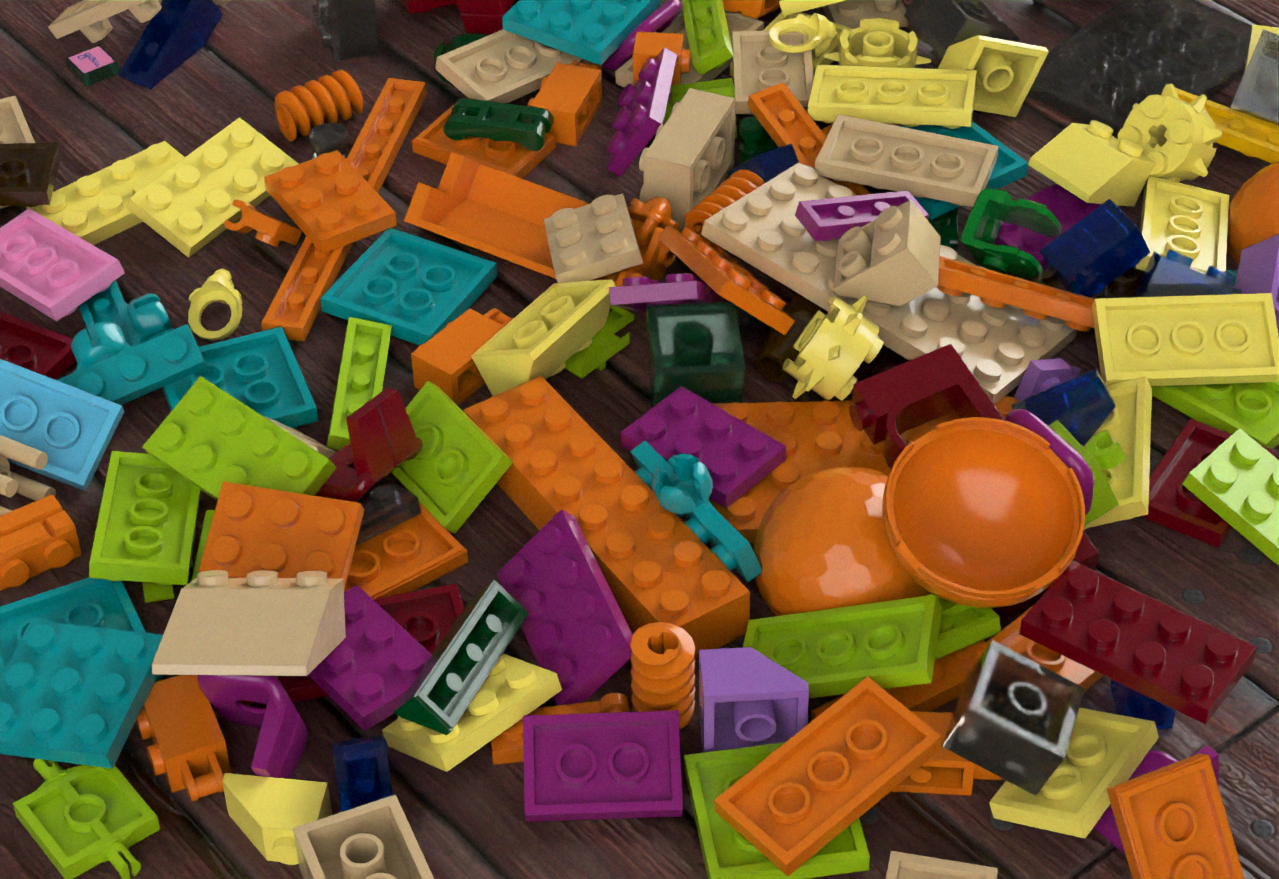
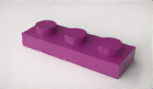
(834, 216)

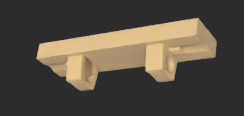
(93, 15)

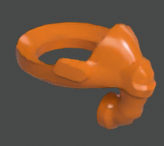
(655, 214)

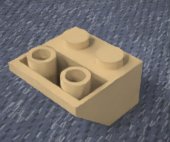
(889, 257)

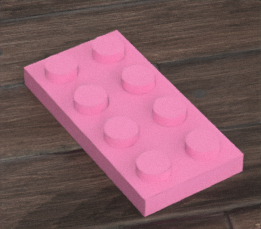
(51, 265)

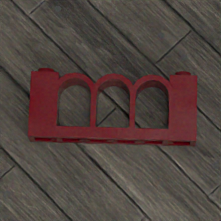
(922, 392)

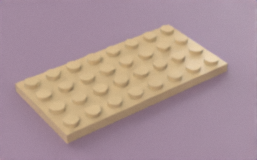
(988, 339)

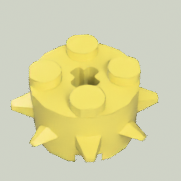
(878, 44)
(1173, 134)
(833, 350)

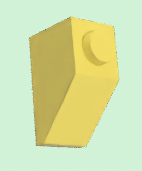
(271, 808)

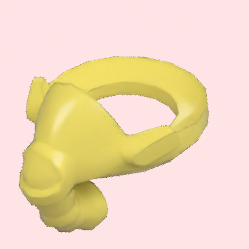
(816, 27)
(216, 288)

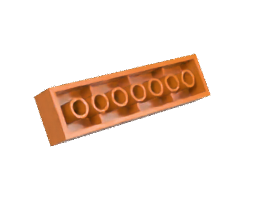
(642, 549)

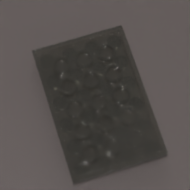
(1136, 53)

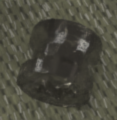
(329, 138)

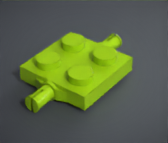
(86, 818)

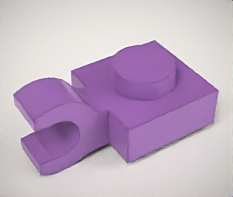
(1044, 375)

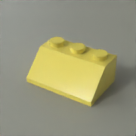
(544, 334)

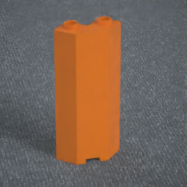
(507, 216)

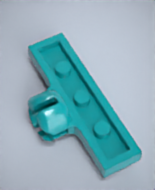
(139, 320)
(127, 371)
(685, 490)

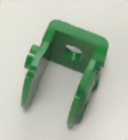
(985, 221)

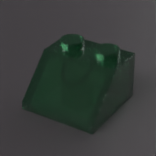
(695, 349)

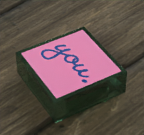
(92, 65)

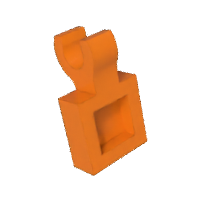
(268, 228)

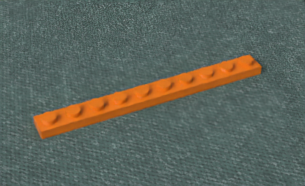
(372, 156)

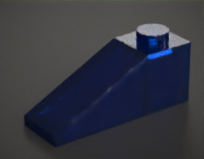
(170, 40)

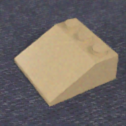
(252, 625)

